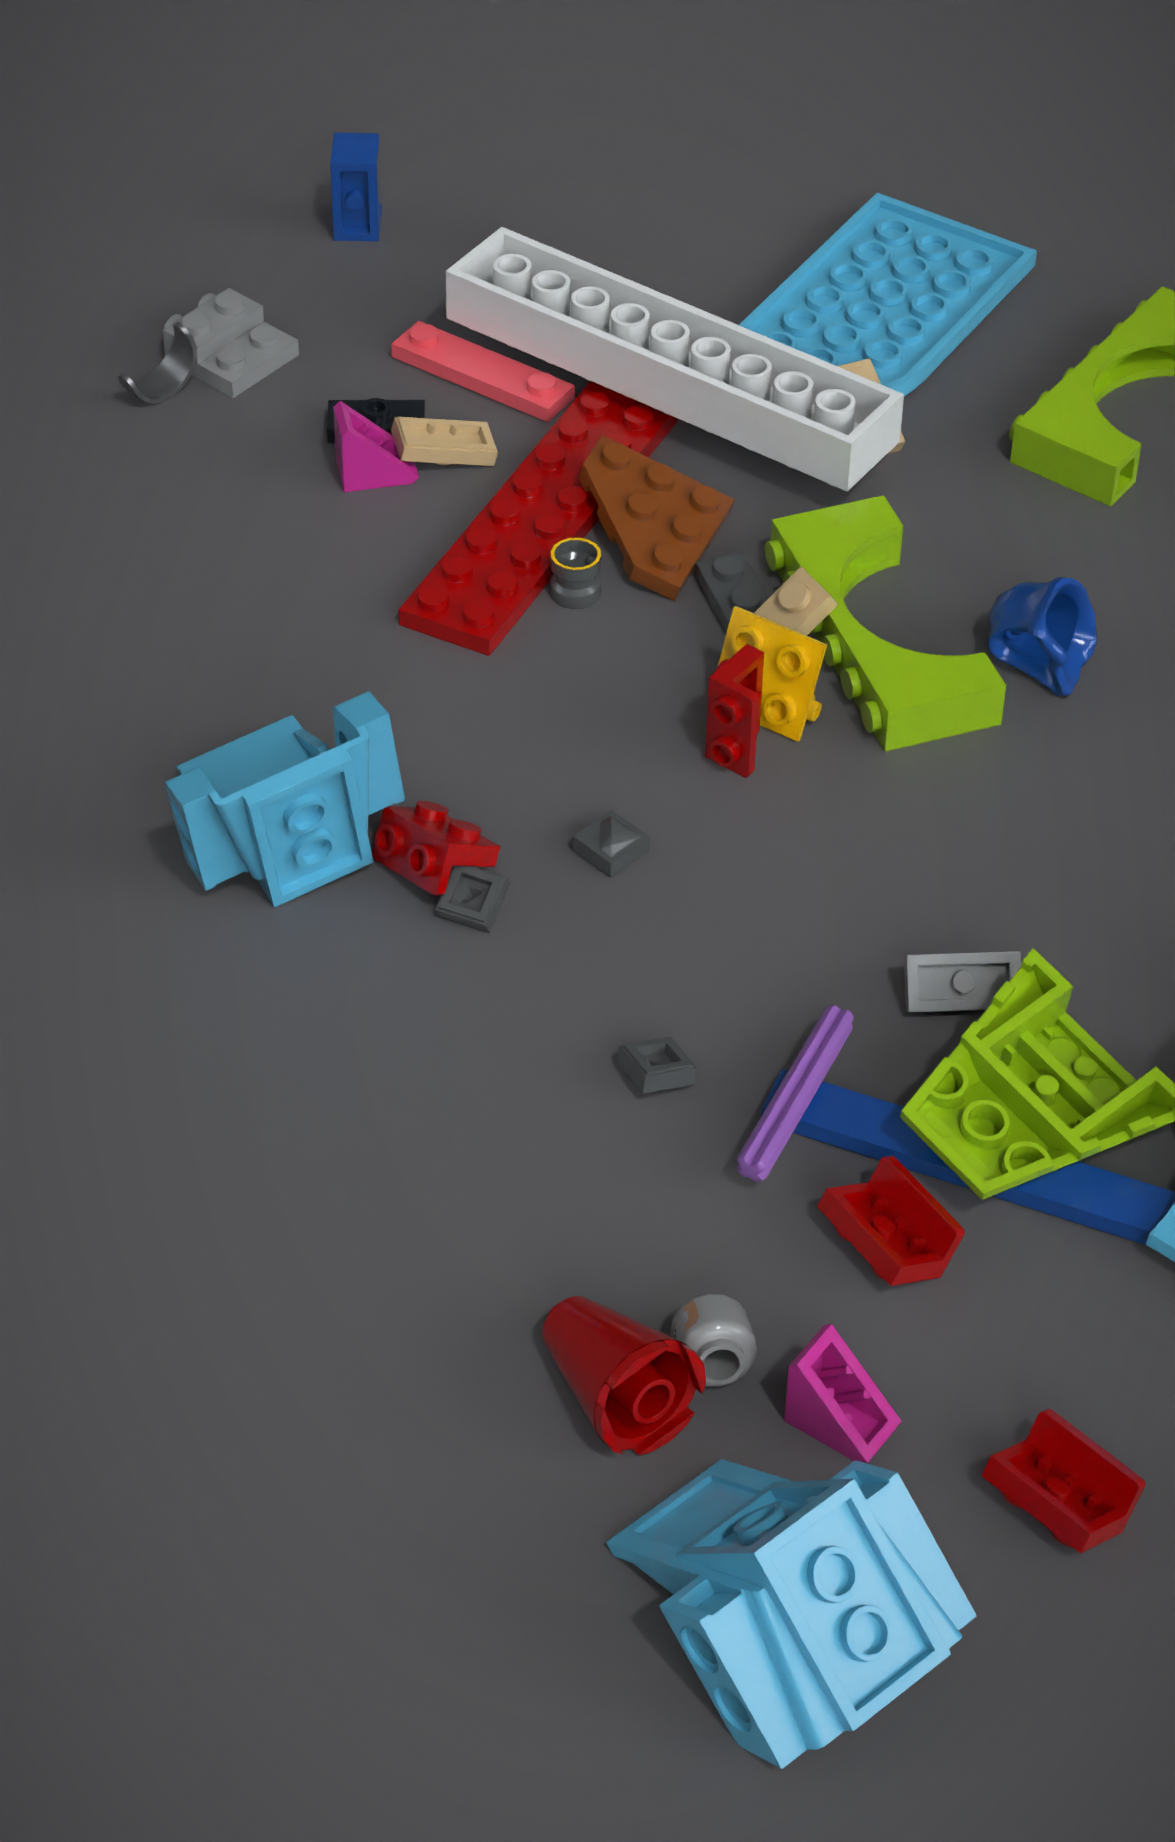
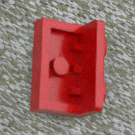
(735, 711)
(426, 843)
(894, 1224)
(1066, 1483)

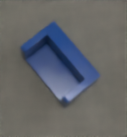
(355, 187)

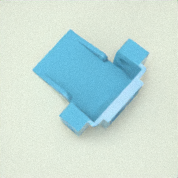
(288, 802)
(799, 1597)

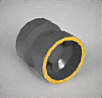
(575, 573)

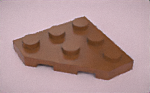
(653, 514)

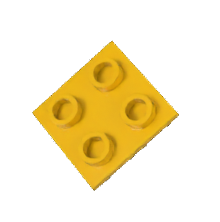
(789, 670)

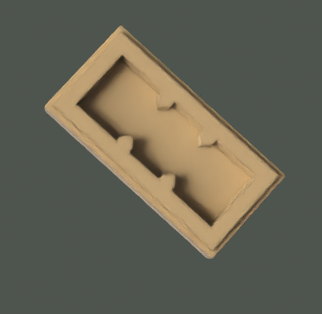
(444, 441)

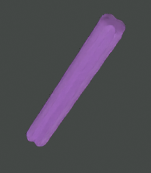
(794, 1093)

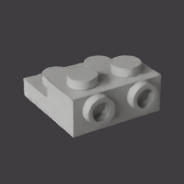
(233, 342)

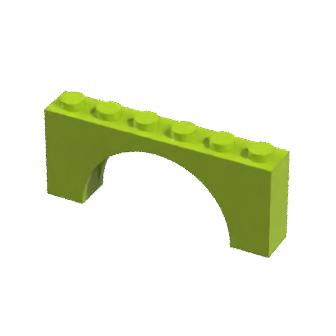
(1065, 431)
(900, 692)

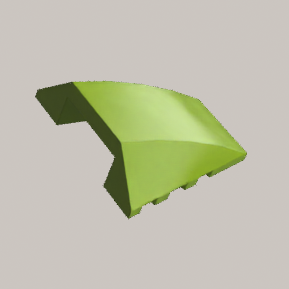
(1031, 1090)

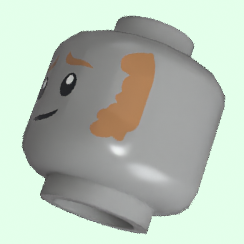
(719, 1335)

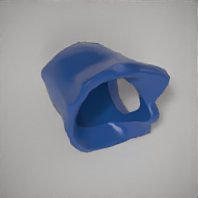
(1044, 631)

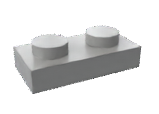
(956, 979)

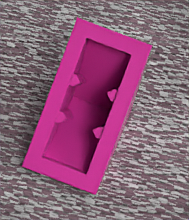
(367, 453)
(837, 1399)

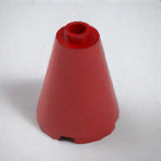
(623, 1374)

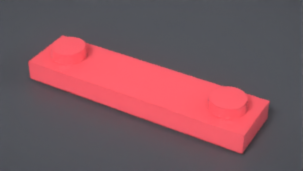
(483, 371)

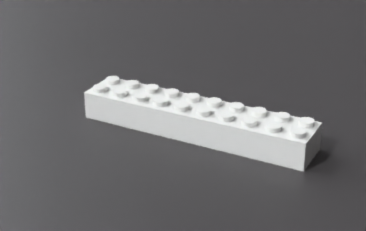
(675, 358)

